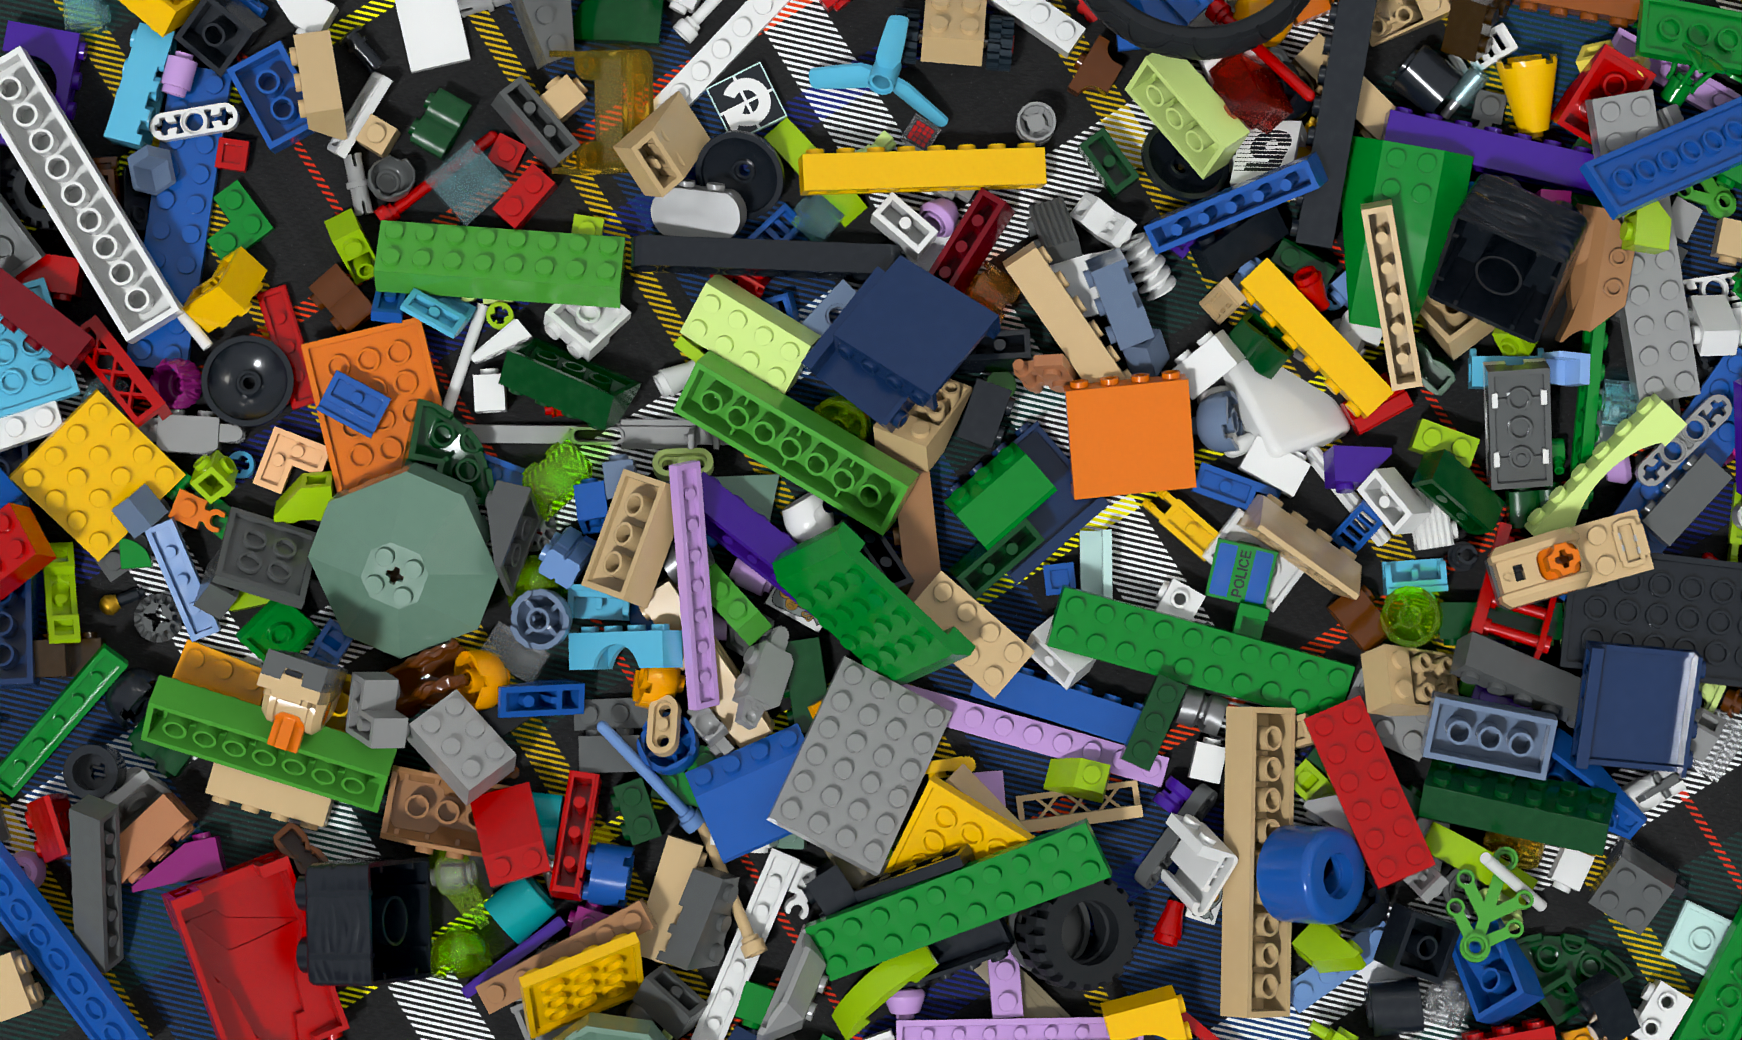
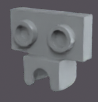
(711, 731)

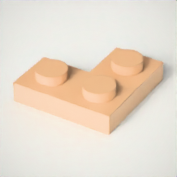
(283, 453)

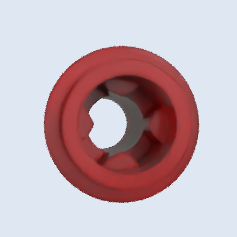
(1311, 285)
(1169, 926)

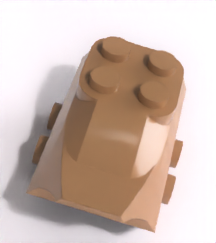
(1599, 276)
(429, 814)

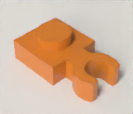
(193, 510)

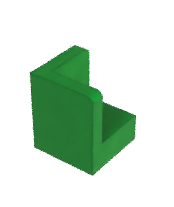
(1250, 620)

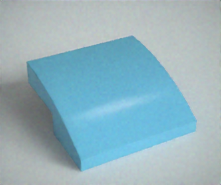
(440, 312)

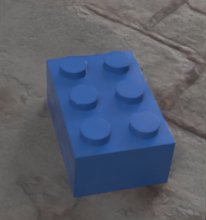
(271, 96)

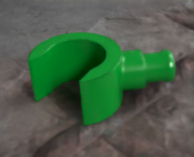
(1558, 455)

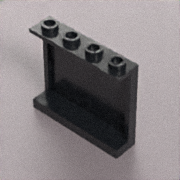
(959, 951)

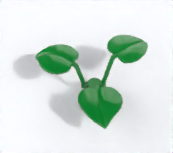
(1681, 83)

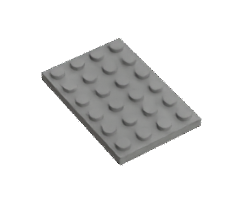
(859, 766)

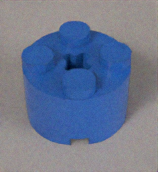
(610, 874)

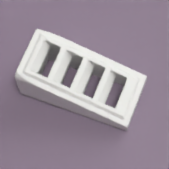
(1508, 42)
(507, 338)

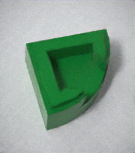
(133, 555)

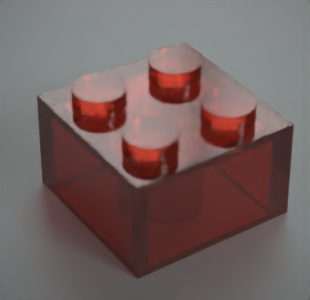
(1250, 92)

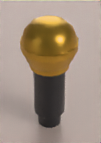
(111, 603)

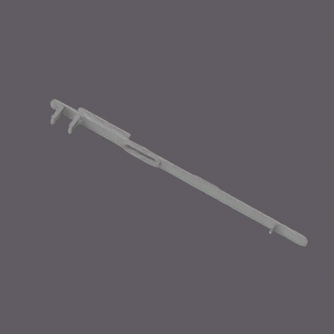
(634, 434)

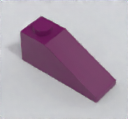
(190, 861)

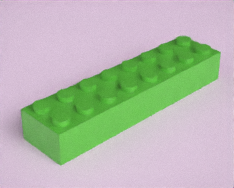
(500, 264)
(796, 442)
(237, 736)

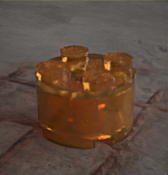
(993, 289)

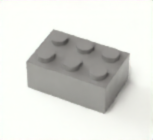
(461, 747)

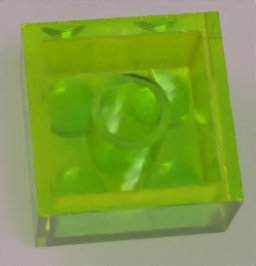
(555, 475)

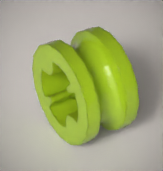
(491, 310)

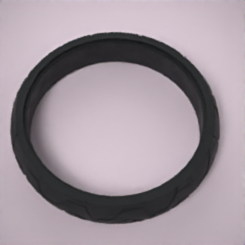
(1195, 42)

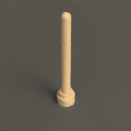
(751, 943)

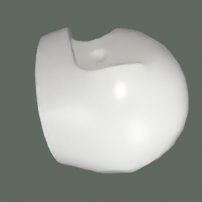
(806, 518)

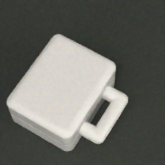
(1281, 411)

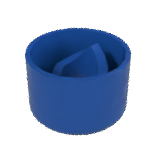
(1310, 874)

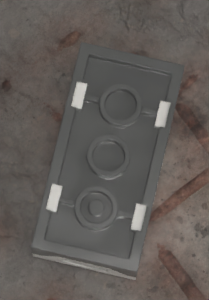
(1518, 424)

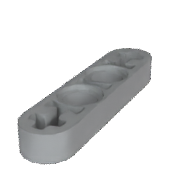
(1685, 442)

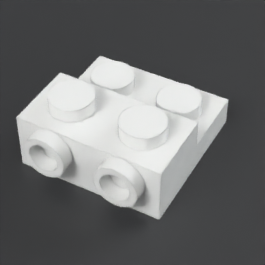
(584, 327)

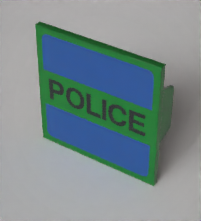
(1241, 572)

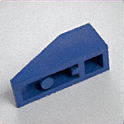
(541, 698)

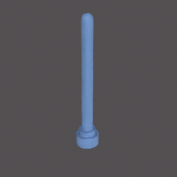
(689, 817)

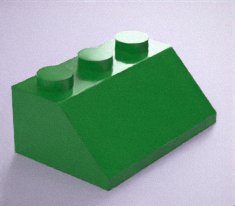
(1000, 496)

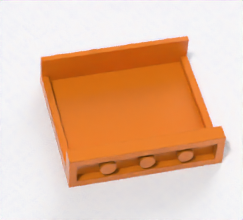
(1130, 435)

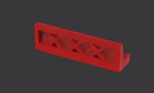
(130, 370)

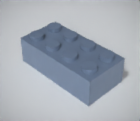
(1489, 735)

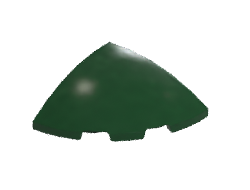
(619, 22)
(447, 447)
(1561, 966)

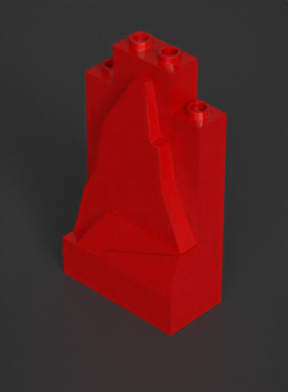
(243, 948)

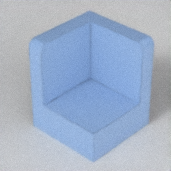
(1568, 368)

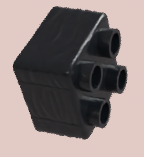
(1508, 256)
(365, 921)

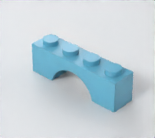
(651, 648)

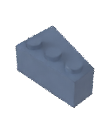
(1118, 299)

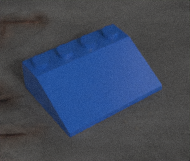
(741, 789)

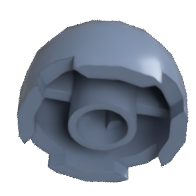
(1216, 418)
(540, 619)

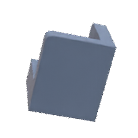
(151, 170)
(1147, 356)
(140, 511)

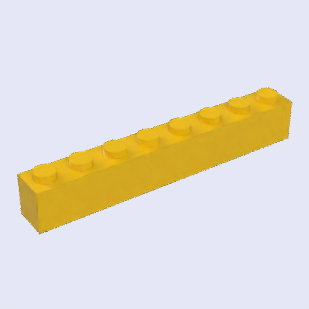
(922, 170)

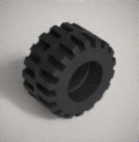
(23, 204)

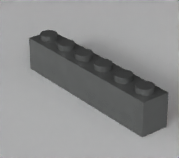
(1516, 676)
(97, 880)

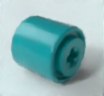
(521, 908)

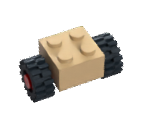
(955, 34)

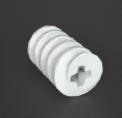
(1149, 267)

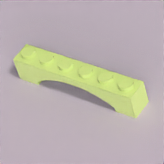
(1649, 425)

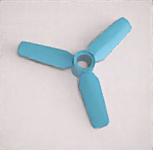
(883, 75)

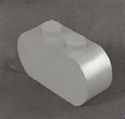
(699, 211)

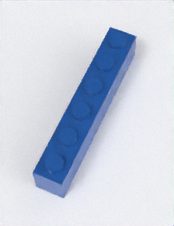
(1236, 203)
(1069, 707)

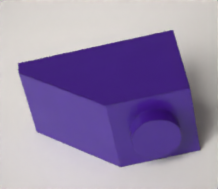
(1351, 465)

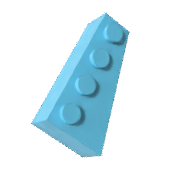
(140, 88)

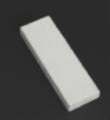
(360, 111)

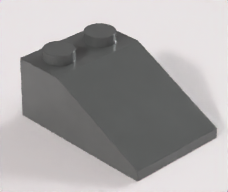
(513, 527)

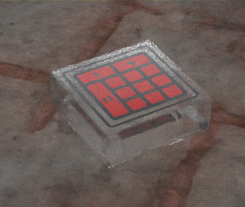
(920, 132)

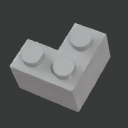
(373, 712)

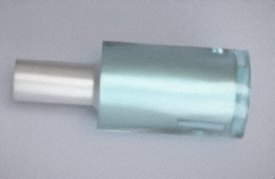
(1465, 90)

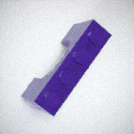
(57, 48)

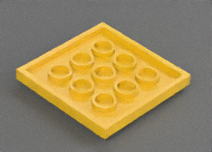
(90, 469)
(949, 820)
(581, 984)

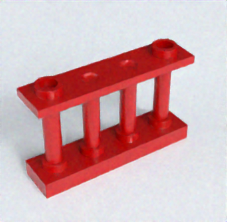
(1483, 625)

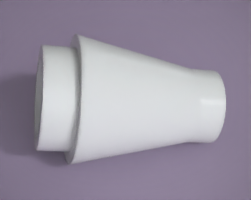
(674, 378)

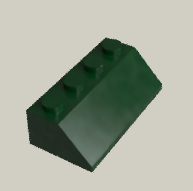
(567, 383)

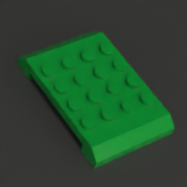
(866, 608)

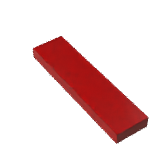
(286, 334)

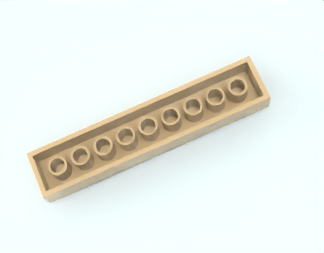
(1255, 804)

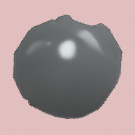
(391, 178)

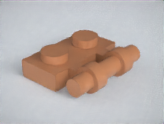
(1045, 370)

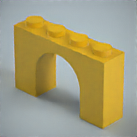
(1147, 1014)

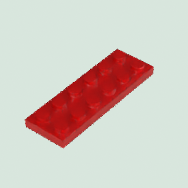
(1369, 792)

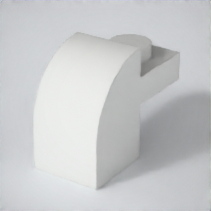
(1102, 221)

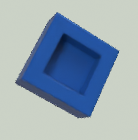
(1058, 575)

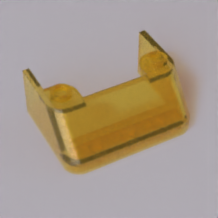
(621, 103)

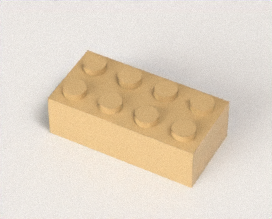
(997, 650)

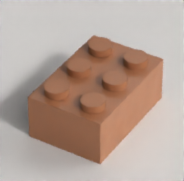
(152, 834)

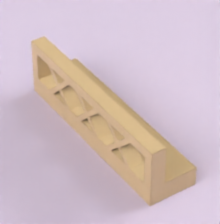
(1094, 816)

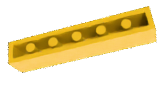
(1315, 338)

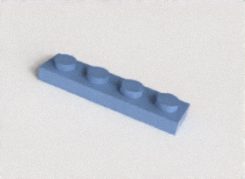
(180, 577)
(1312, 985)

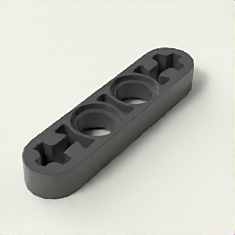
(1159, 858)

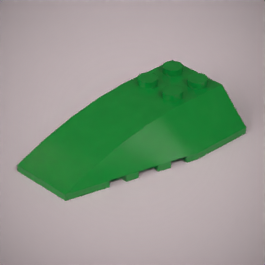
(1424, 194)

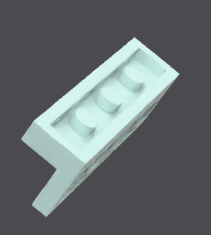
(1096, 562)

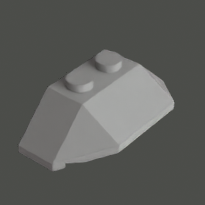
(795, 991)

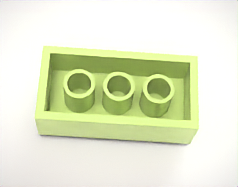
(1187, 112)
(749, 333)

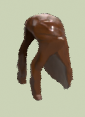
(428, 678)

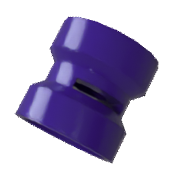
(1172, 796)

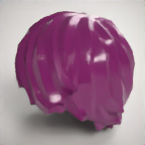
(177, 387)

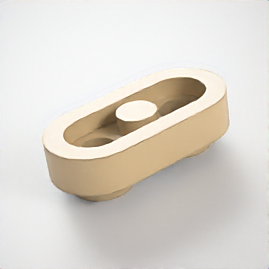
(663, 727)

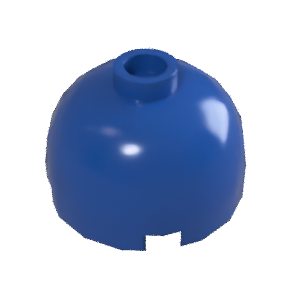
(677, 762)

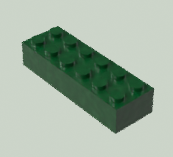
(1519, 806)

